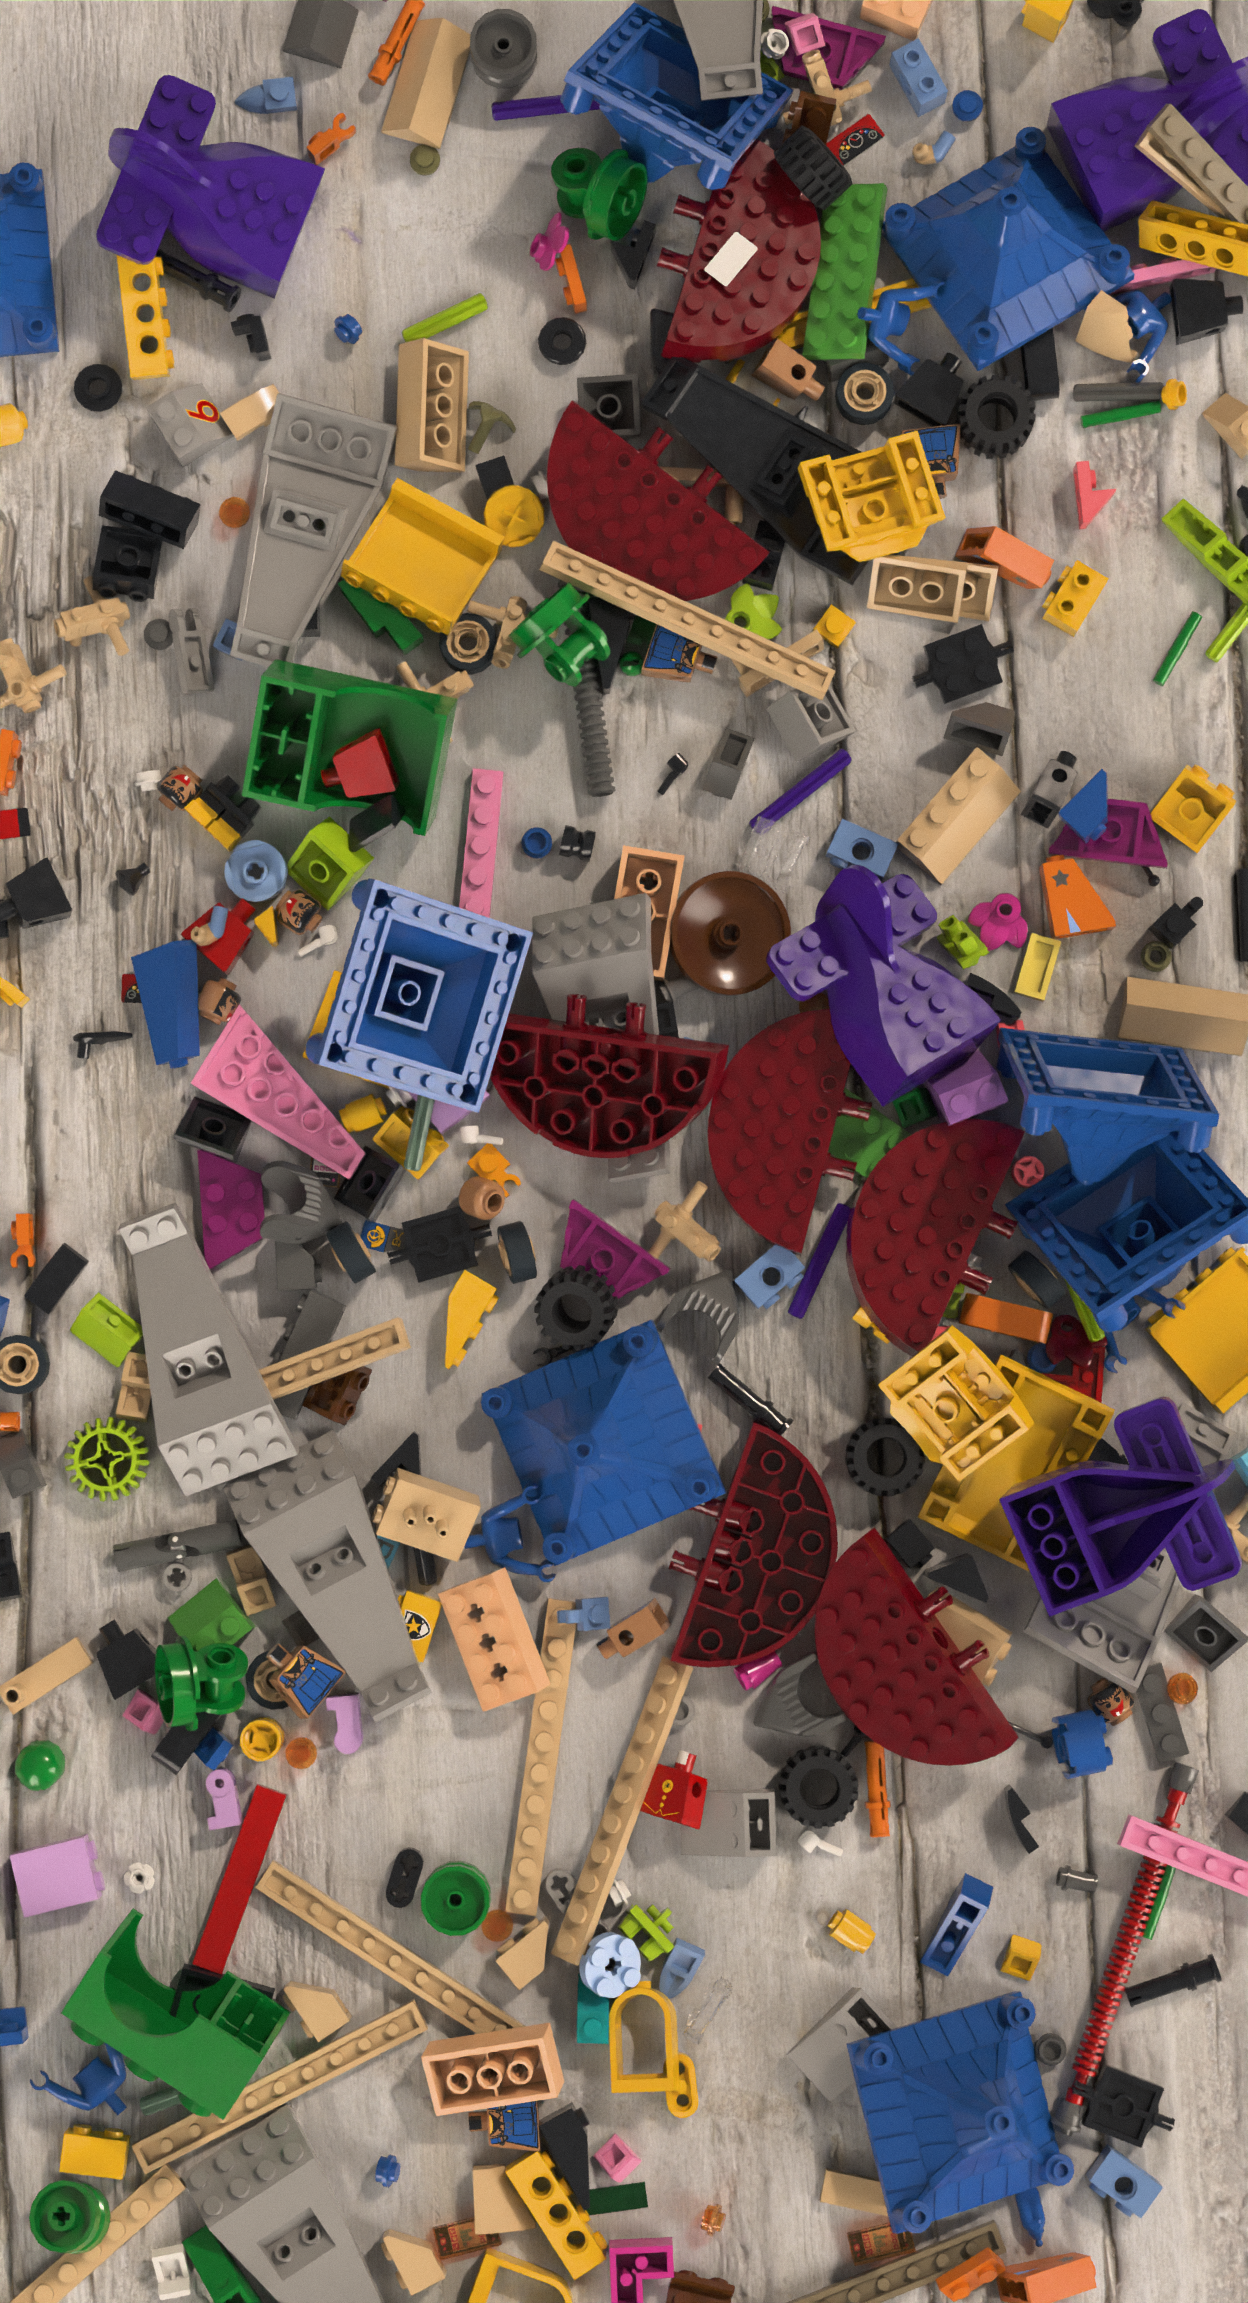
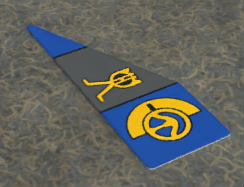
(382, 1237)

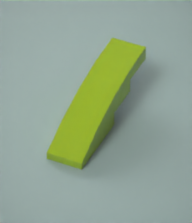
(1210, 547)

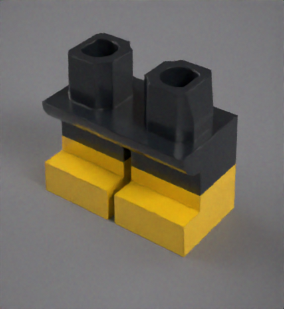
(221, 816)

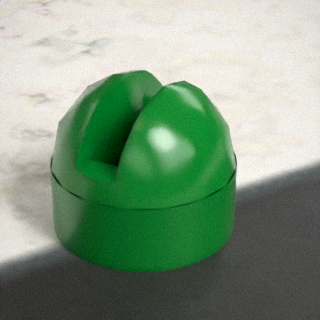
(632, 670)

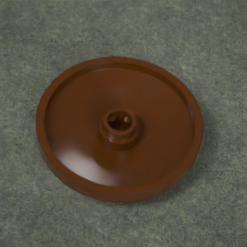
(726, 930)

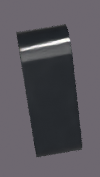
(1041, 367)
(181, 1743)

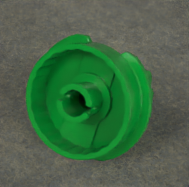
(600, 191)
(583, 644)
(198, 1681)

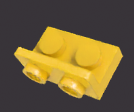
(394, 1139)

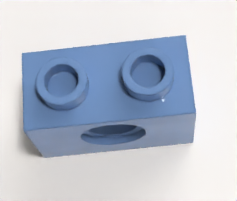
(918, 77)
(851, 835)
(752, 1283)
(1113, 2165)

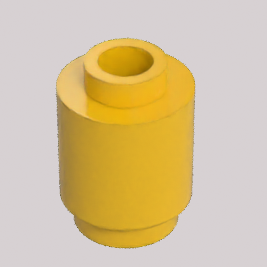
(363, 1113)
(851, 1931)

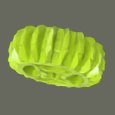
(109, 1473)

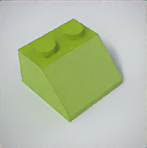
(326, 863)

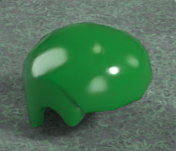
(40, 1765)

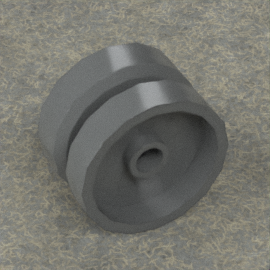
(506, 31)

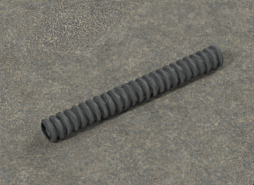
(592, 722)

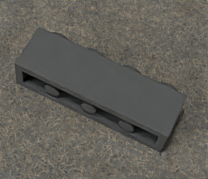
(313, 1329)

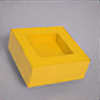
(834, 626)

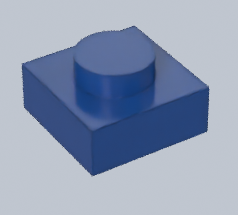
(213, 1748)

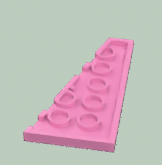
(263, 1086)

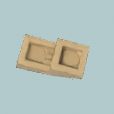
(251, 412)
(135, 1390)
(251, 1580)

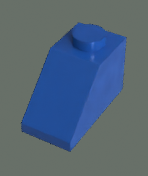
(1088, 809)

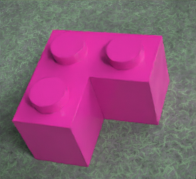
(638, 2260)

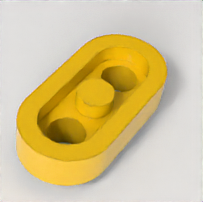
(687, 2087)

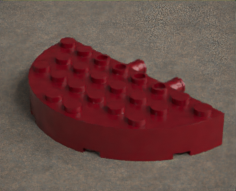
(770, 288)
(638, 516)
(603, 1086)
(776, 1125)
(921, 1221)
(763, 1560)
(898, 1665)

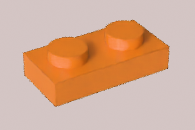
(574, 291)
(9, 749)
(971, 2274)

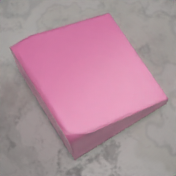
(805, 33)
(144, 1712)
(617, 2158)

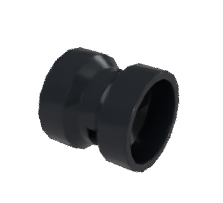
(577, 843)

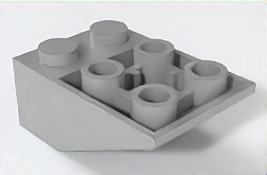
(734, 1825)
(823, 2050)

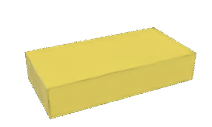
(1037, 967)

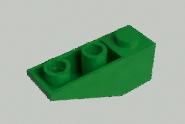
(218, 2269)

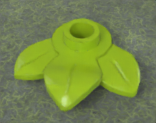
(756, 611)

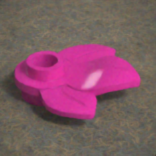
(547, 245)
(999, 927)

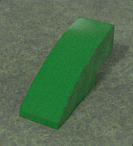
(382, 618)

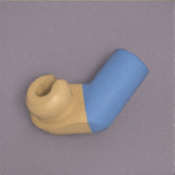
(933, 153)
(213, 930)

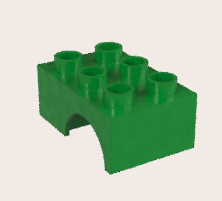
(314, 711)
(199, 2055)

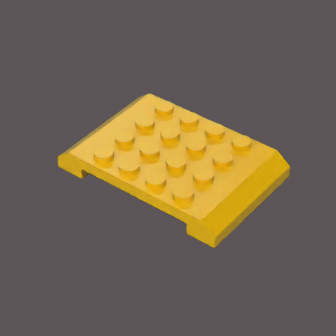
(1061, 1435)

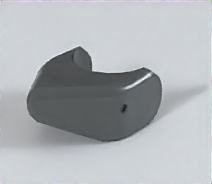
(307, 1200)
(716, 1299)
(782, 1709)

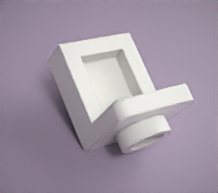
(172, 2271)

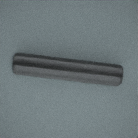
(1117, 391)

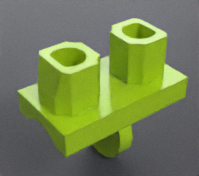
(960, 942)
(638, 1920)

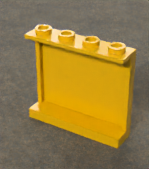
(423, 557)
(1212, 1332)

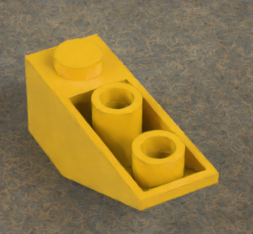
(465, 1308)

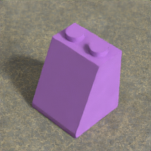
(966, 1089)

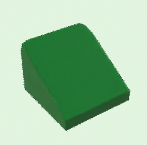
(914, 1107)

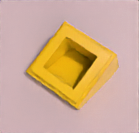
(268, 926)
(1021, 1957)

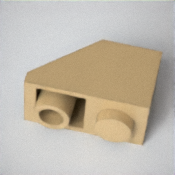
(526, 1955)
(319, 2008)
(415, 2260)

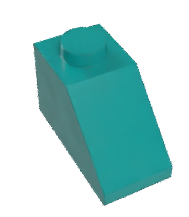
(591, 2016)

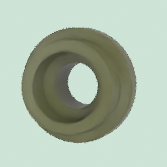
(1164, 952)

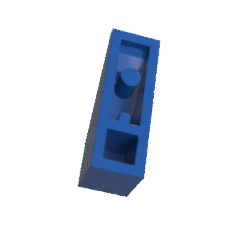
(957, 1924)

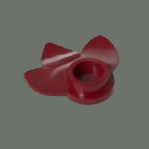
(1071, 1344)

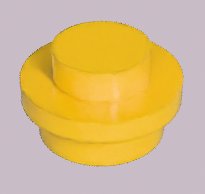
(1174, 394)

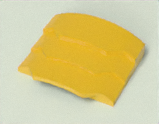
(874, 498)
(955, 1403)

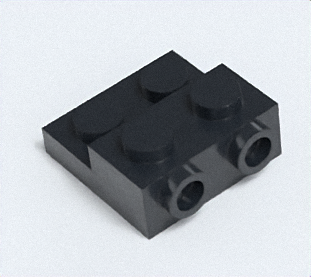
(126, 564)

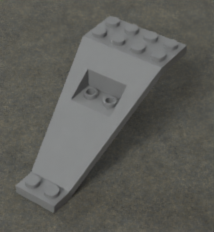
(724, 45)
(321, 468)
(608, 958)
(220, 1412)
(306, 1519)
(1122, 1629)
(268, 2197)

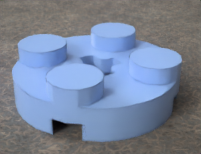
(242, 861)
(626, 1969)

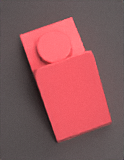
(1088, 501)

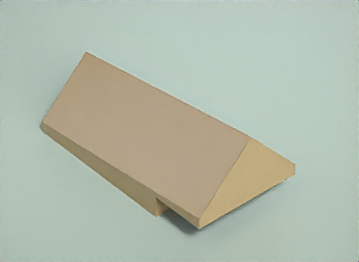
(428, 82)
(932, 588)
(1184, 1016)

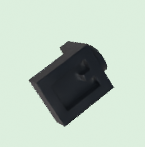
(257, 340)

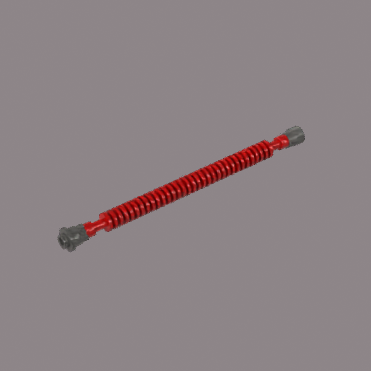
(1070, 2108)

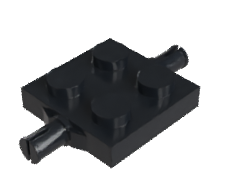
(962, 664)
(439, 1244)
(1123, 2105)

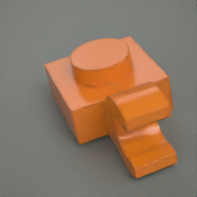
(326, 143)
(23, 1232)

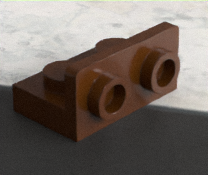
(813, 113)
(338, 1395)
(689, 2288)

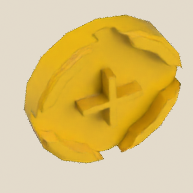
(514, 514)

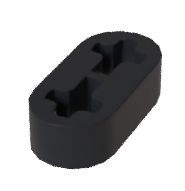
(397, 1875)

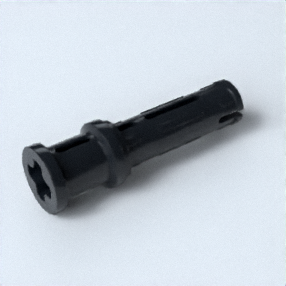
(210, 283)
(761, 1410)
(1187, 1977)

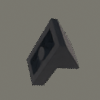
(633, 259)
(406, 1454)

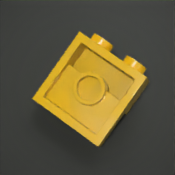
(1193, 807)

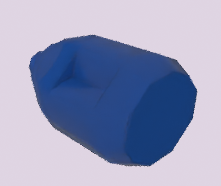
(1031, 2213)

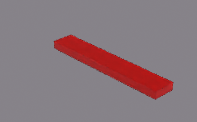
(239, 1879)

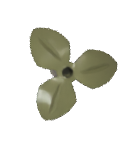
(489, 417)

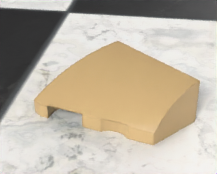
(1107, 329)
(497, 2202)

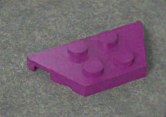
(844, 51)
(1127, 840)
(229, 1206)
(602, 1247)

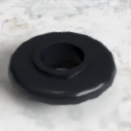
(562, 326)
(105, 400)

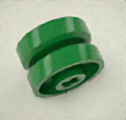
(459, 1879)
(69, 2217)

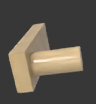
(733, 500)
(754, 680)
(45, 1675)
(853, 2192)

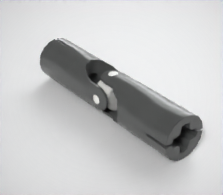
(183, 1544)

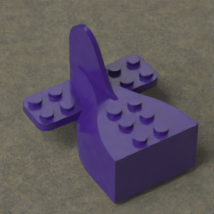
(1102, 124)
(222, 202)
(888, 1006)
(1105, 1522)

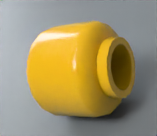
(11, 425)

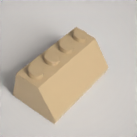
(431, 407)
(958, 816)

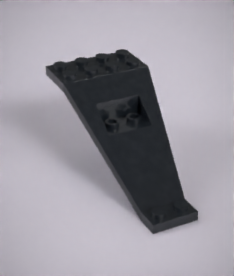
(751, 449)

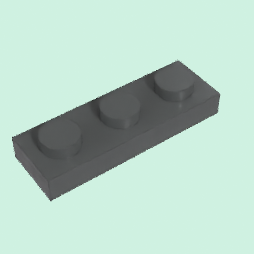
(1161, 1715)

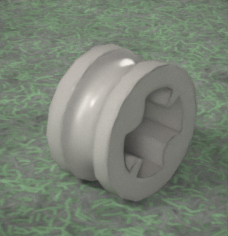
(184, 1583)

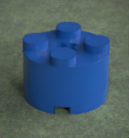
(1081, 1743)

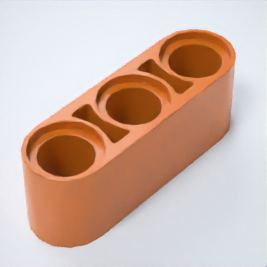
(1006, 1318)

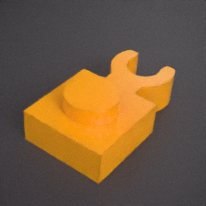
(492, 1165)

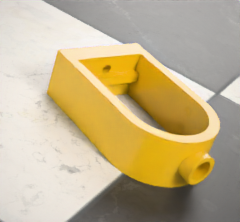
(643, 2082)
(489, 2266)

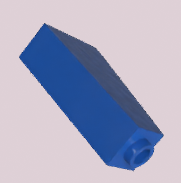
(170, 1000)

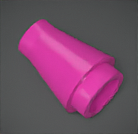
(755, 1672)

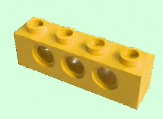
(1194, 237)
(140, 363)
(576, 2257)

